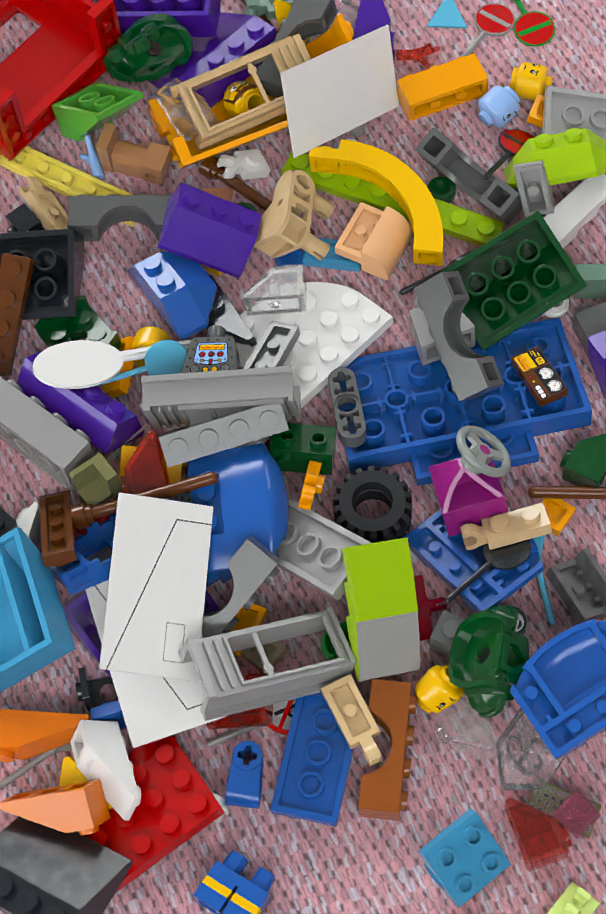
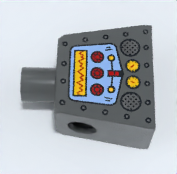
(212, 352)

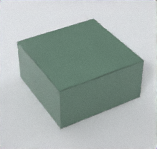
(595, 278)

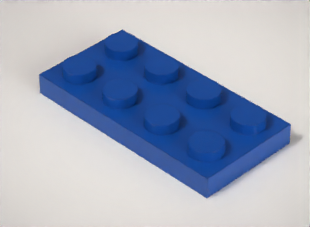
(313, 765)

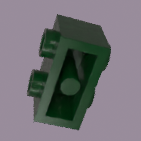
(299, 445)

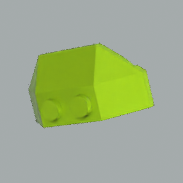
(566, 156)

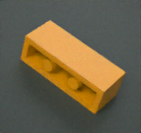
(442, 86)

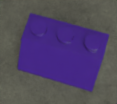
(209, 230)

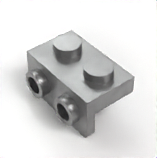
(581, 586)

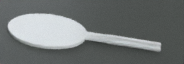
(84, 363)

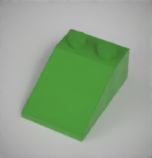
(92, 107)

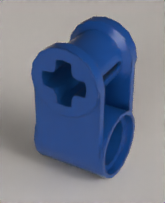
(245, 781)

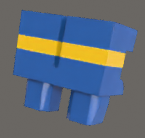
(230, 893)

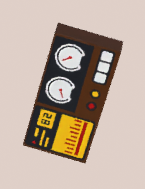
(539, 376)

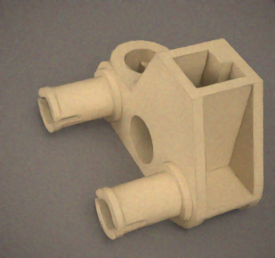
(281, 226)

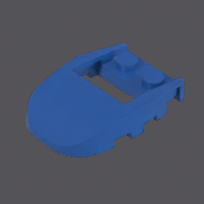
(82, 573)

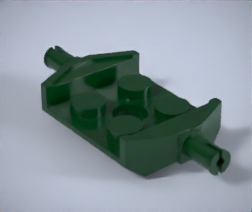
(85, 325)

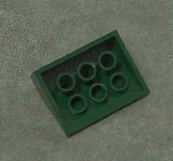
(515, 279)

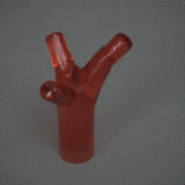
(417, 54)

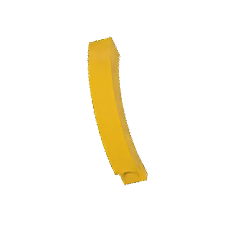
(395, 179)

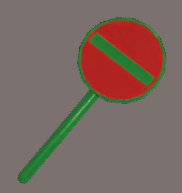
(533, 27)

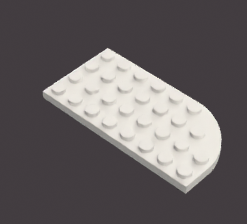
(332, 334)

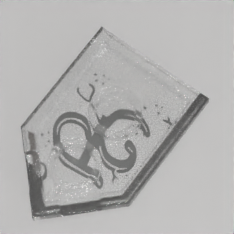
(524, 757)

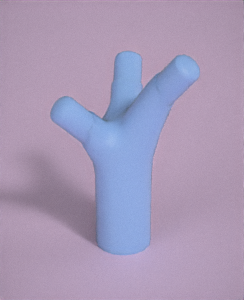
(93, 159)

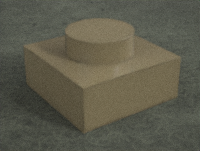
(273, 651)

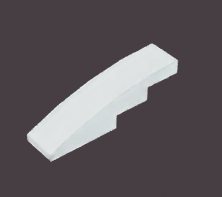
(577, 209)

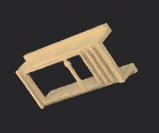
(285, 53)

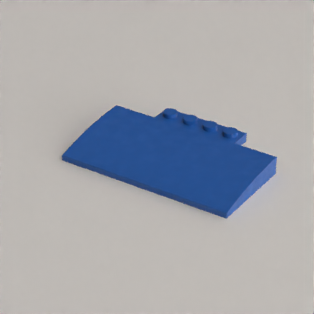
(417, 414)

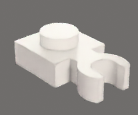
(247, 163)

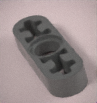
(343, 418)

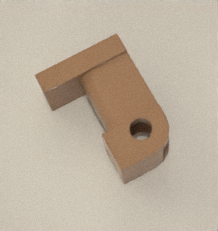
(133, 159)

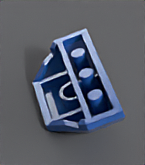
(177, 290)

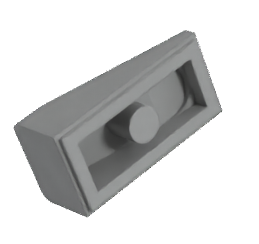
(534, 188)

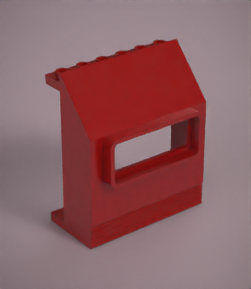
(51, 63)

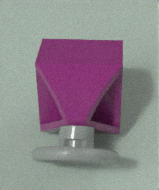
(470, 485)

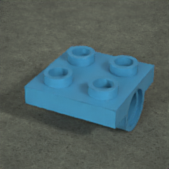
(464, 858)

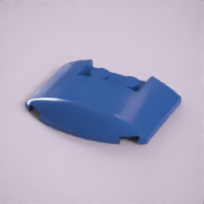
(244, 500)
(456, 564)
(566, 687)

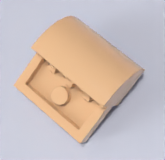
(375, 239)

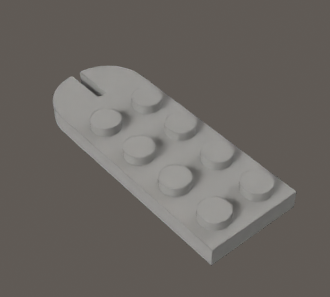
(573, 109)
(315, 550)

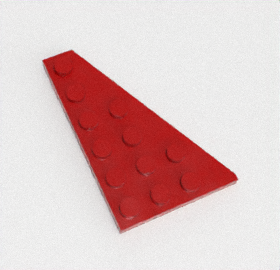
(170, 812)

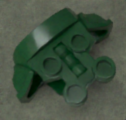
(130, 56)
(482, 658)

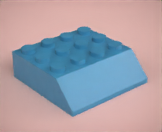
(30, 611)

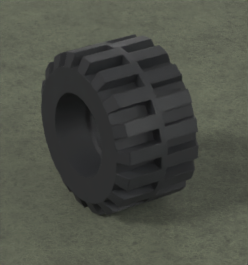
(377, 486)

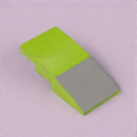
(382, 609)

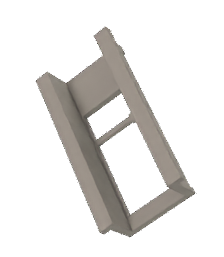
(213, 394)
(223, 680)

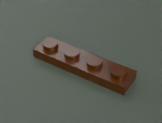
(14, 287)
(57, 529)

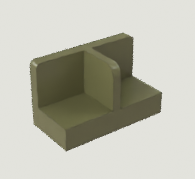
(96, 481)

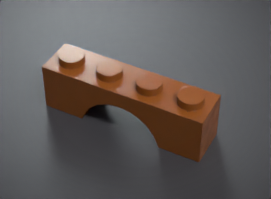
(382, 789)

